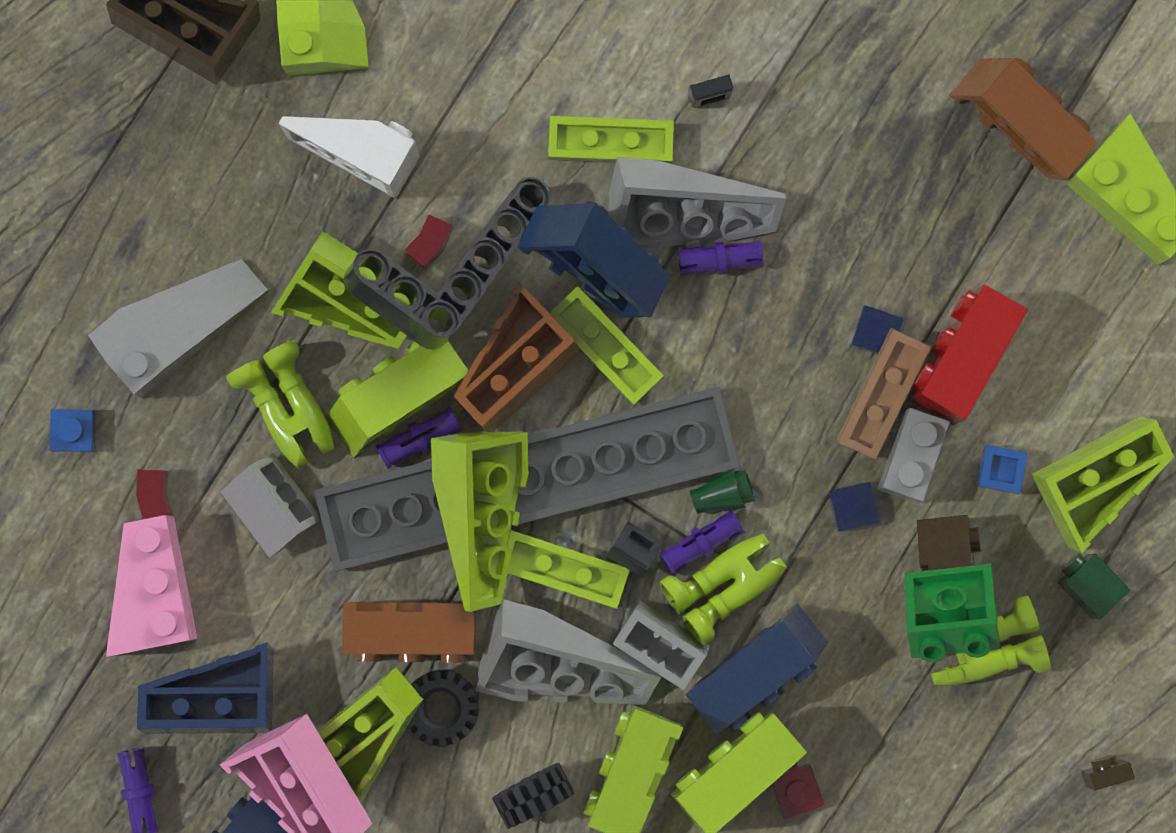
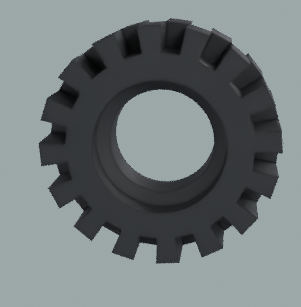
(466, 714)
(533, 795)

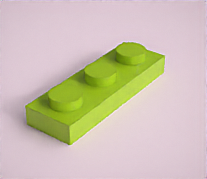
(609, 138)
(606, 346)
(566, 569)

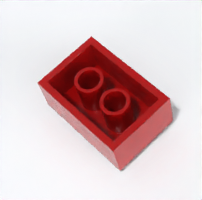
(967, 353)

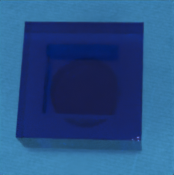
(873, 328)
(853, 506)

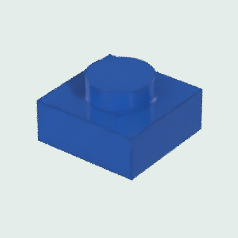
(72, 430)
(1002, 469)

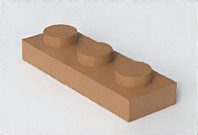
(883, 393)

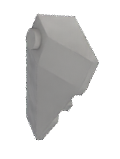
(681, 206)
(166, 329)
(546, 656)

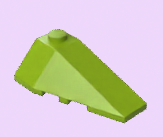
(320, 36)
(477, 497)

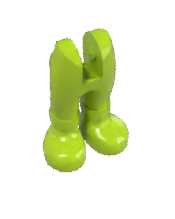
(277, 420)
(729, 565)
(1029, 652)

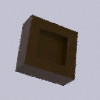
(1107, 772)

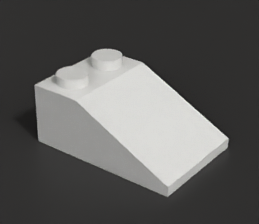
(360, 147)

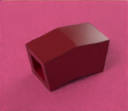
(430, 241)
(152, 493)

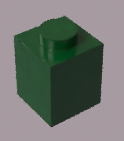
(1092, 585)

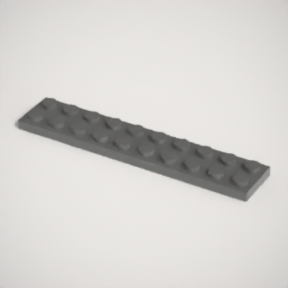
(566, 469)

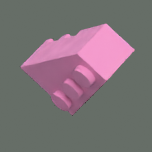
(150, 589)
(299, 780)

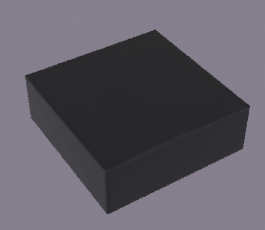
(710, 91)
(635, 549)

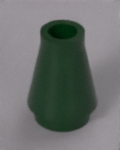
(725, 492)

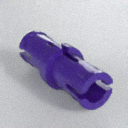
(720, 258)
(392, 449)
(702, 542)
(138, 791)

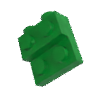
(951, 612)

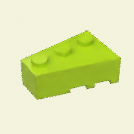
(1130, 190)
(321, 295)
(394, 394)
(1101, 478)
(369, 729)
(632, 772)
(737, 772)

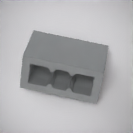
(270, 505)
(661, 645)

